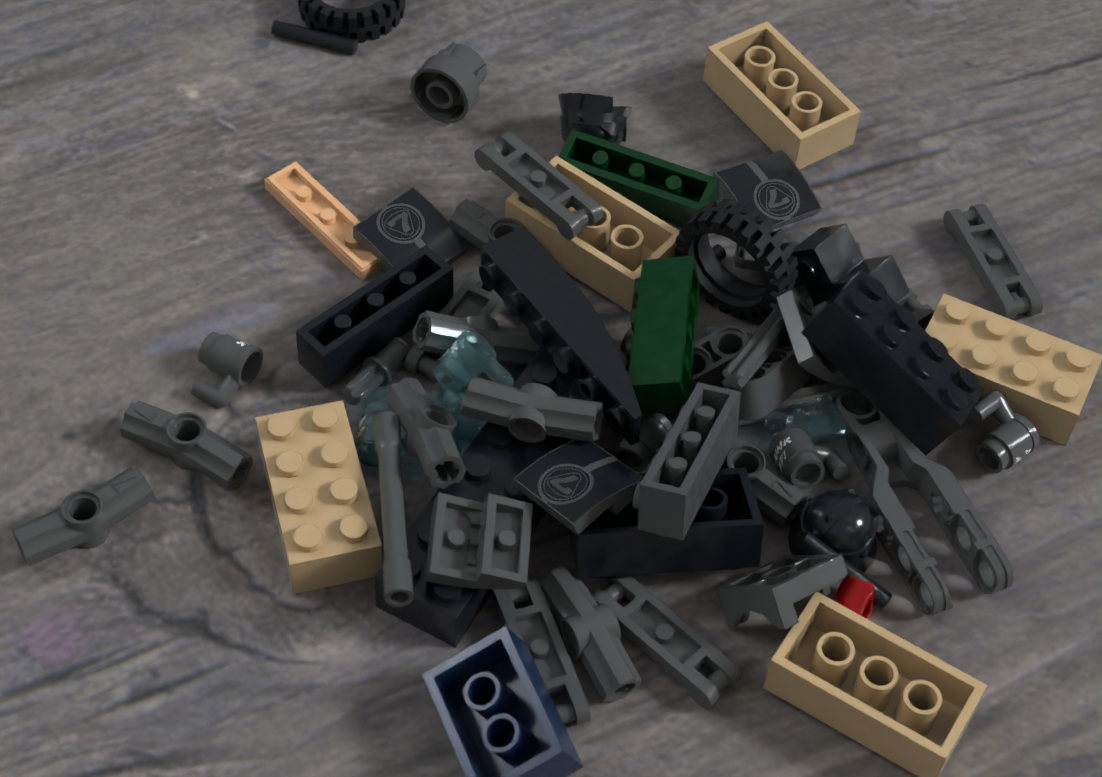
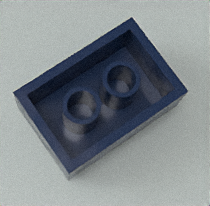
(501, 711)

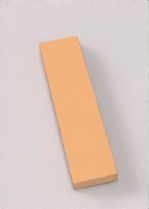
(322, 217)

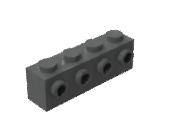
(687, 461)

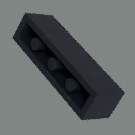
(374, 315)

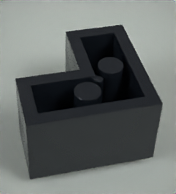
(833, 258)

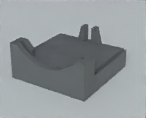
(779, 585)

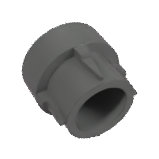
(449, 83)

